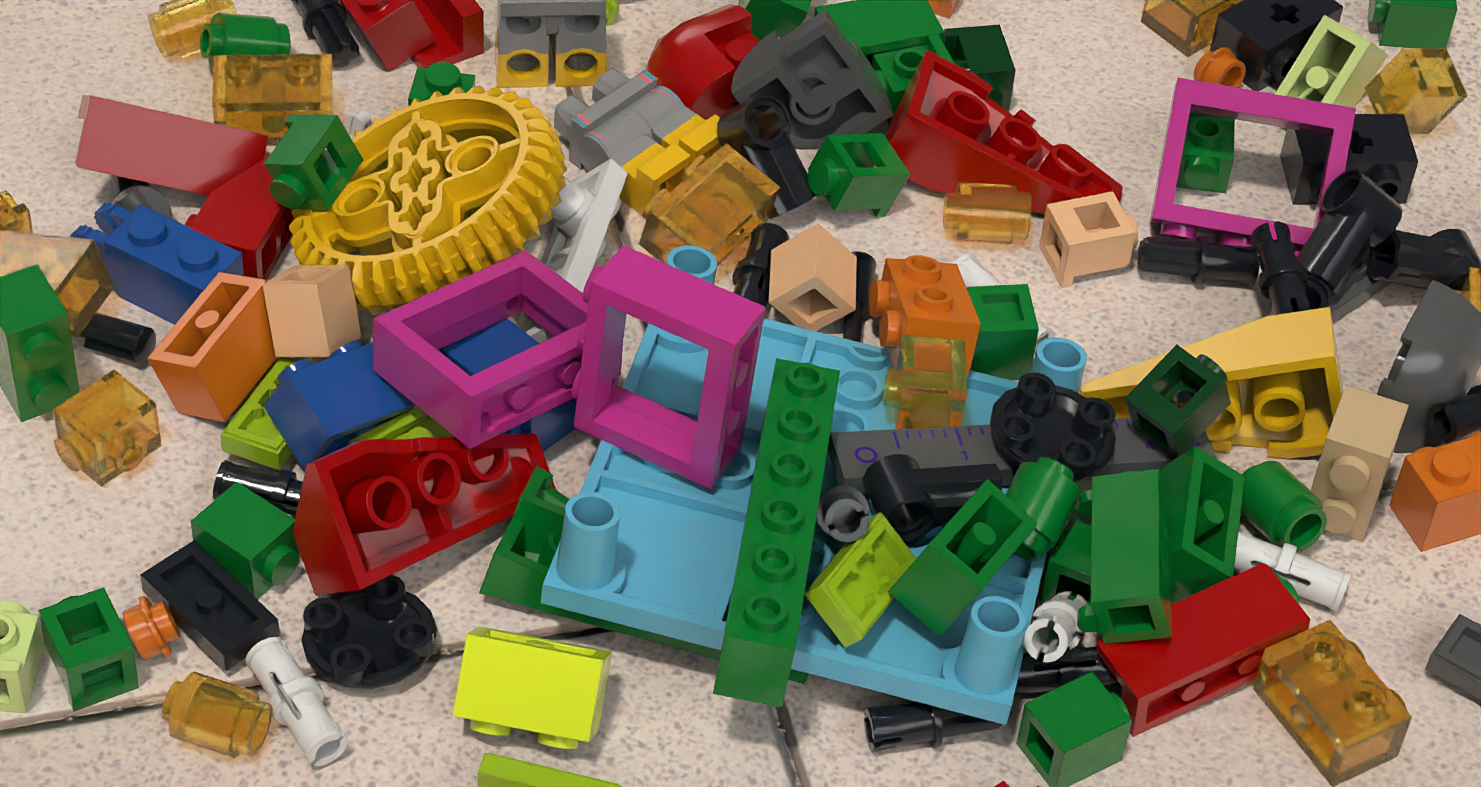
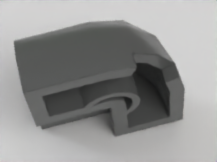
(818, 79)
(1434, 361)

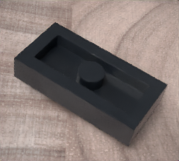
(209, 604)

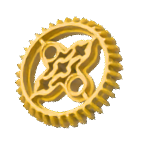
(437, 195)

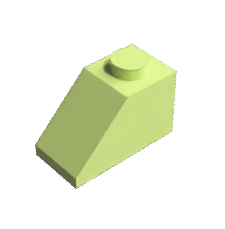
(1333, 66)

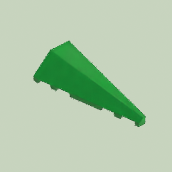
(526, 555)

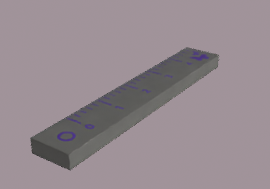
(975, 445)

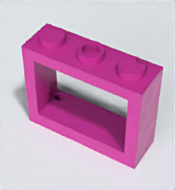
(1249, 106)
(689, 309)
(507, 392)

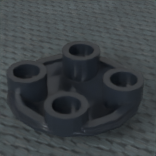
(1054, 424)
(368, 635)

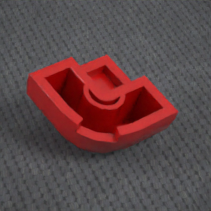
(701, 58)

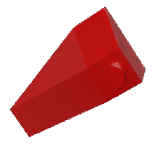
(956, 133)
(402, 501)

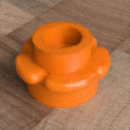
(1220, 68)
(151, 628)

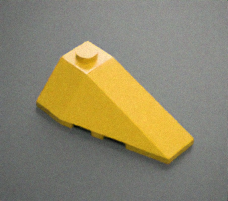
(1279, 383)

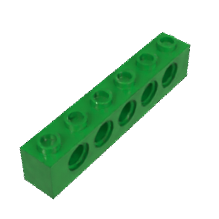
(777, 535)

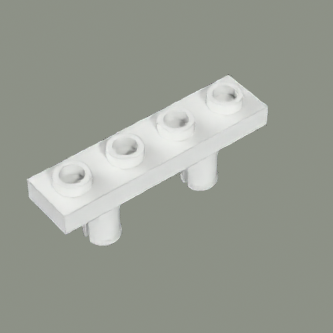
(580, 230)

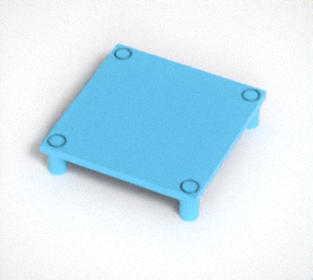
(666, 550)

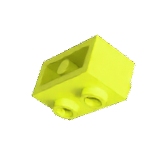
(531, 686)

